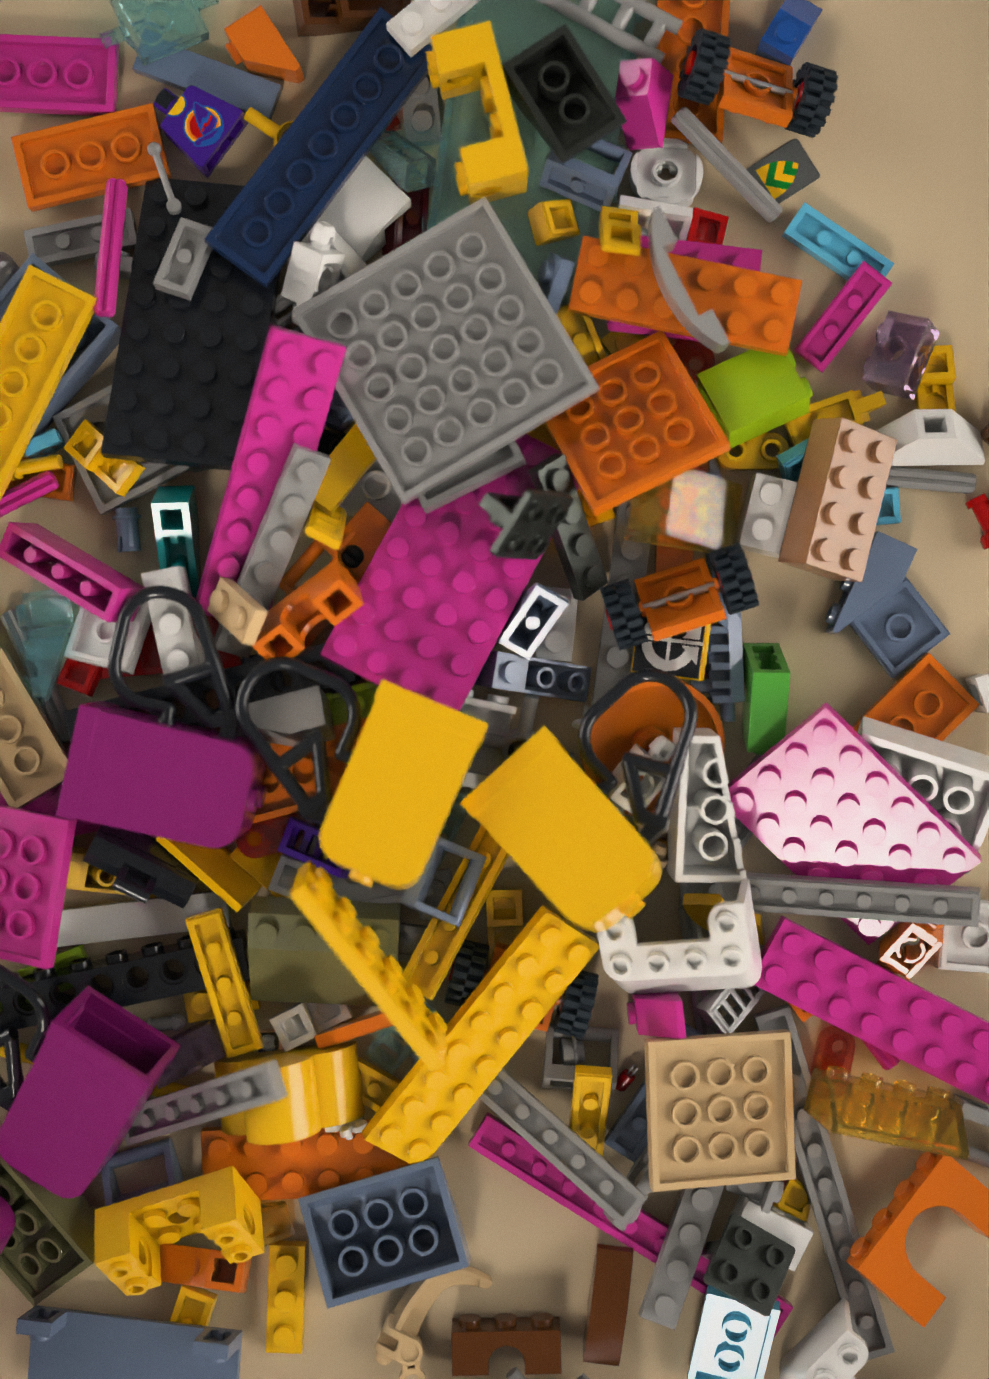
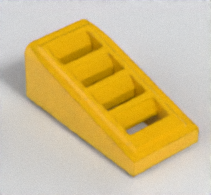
(326, 528)

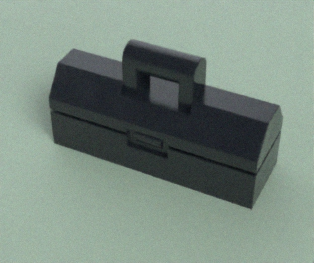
(140, 866)

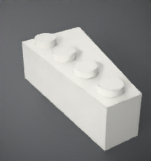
(702, 823)

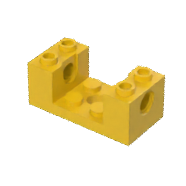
(463, 64)
(212, 1204)

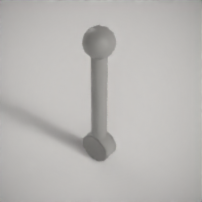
(173, 205)

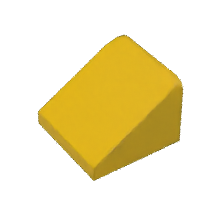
(552, 221)

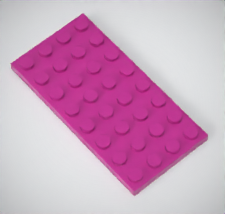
(437, 594)

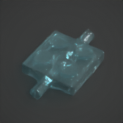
(157, 26)

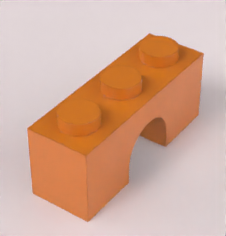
(326, 595)

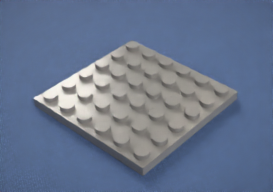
(447, 350)

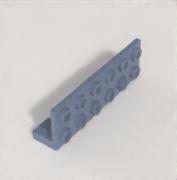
(125, 1347)

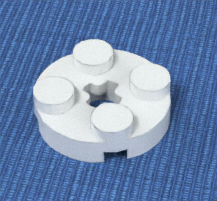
(679, 161)

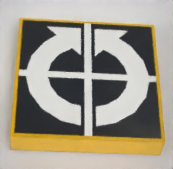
(679, 655)

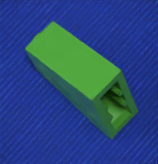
(765, 696)

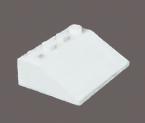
(942, 773)

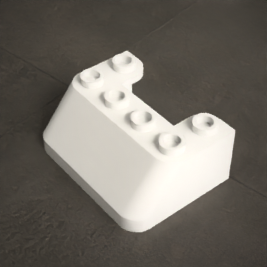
(720, 962)
(828, 1350)

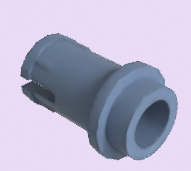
(127, 529)

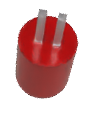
(625, 1079)

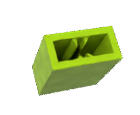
(754, 394)

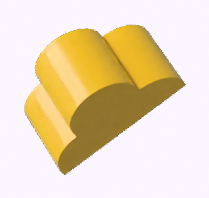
(320, 1087)

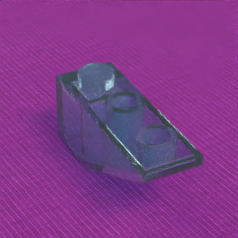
(48, 629)

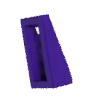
(289, 839)

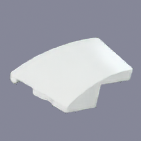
(366, 209)

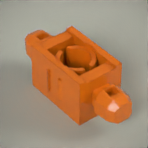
(912, 957)

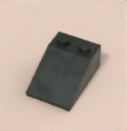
(562, 94)

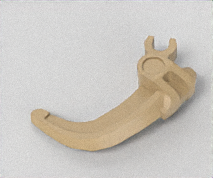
(400, 1335)

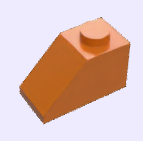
(262, 48)

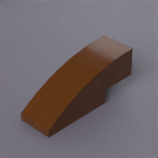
(340, 16)
(607, 1305)

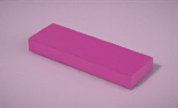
(842, 316)

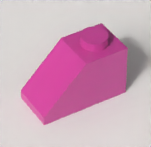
(644, 100)
(657, 1014)

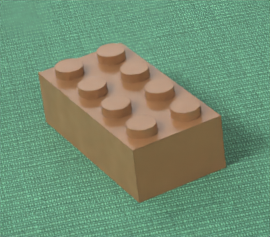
(837, 499)

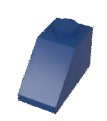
(788, 31)

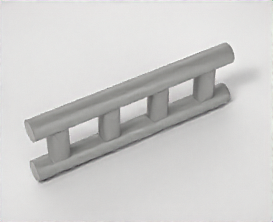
(615, 30)

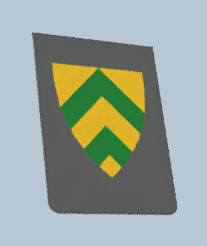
(785, 171)

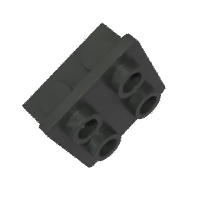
(525, 521)
(748, 1264)

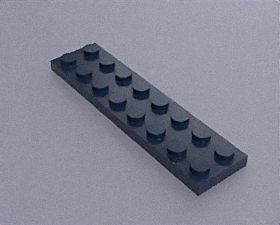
(318, 152)

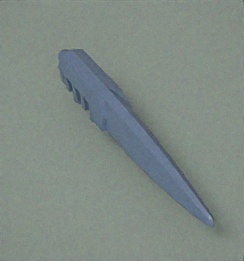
(724, 652)

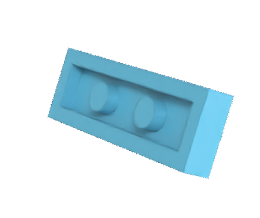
(832, 244)

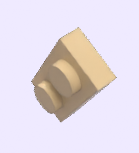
(237, 611)

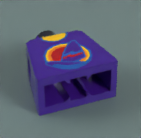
(200, 125)

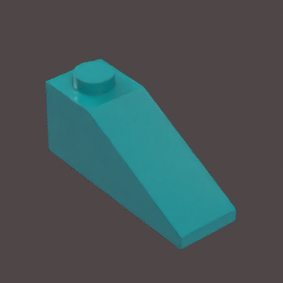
(178, 530)

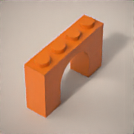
(882, 1251)

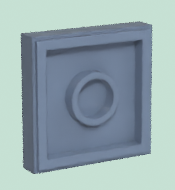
(899, 628)

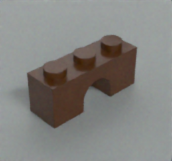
(478, 1337)

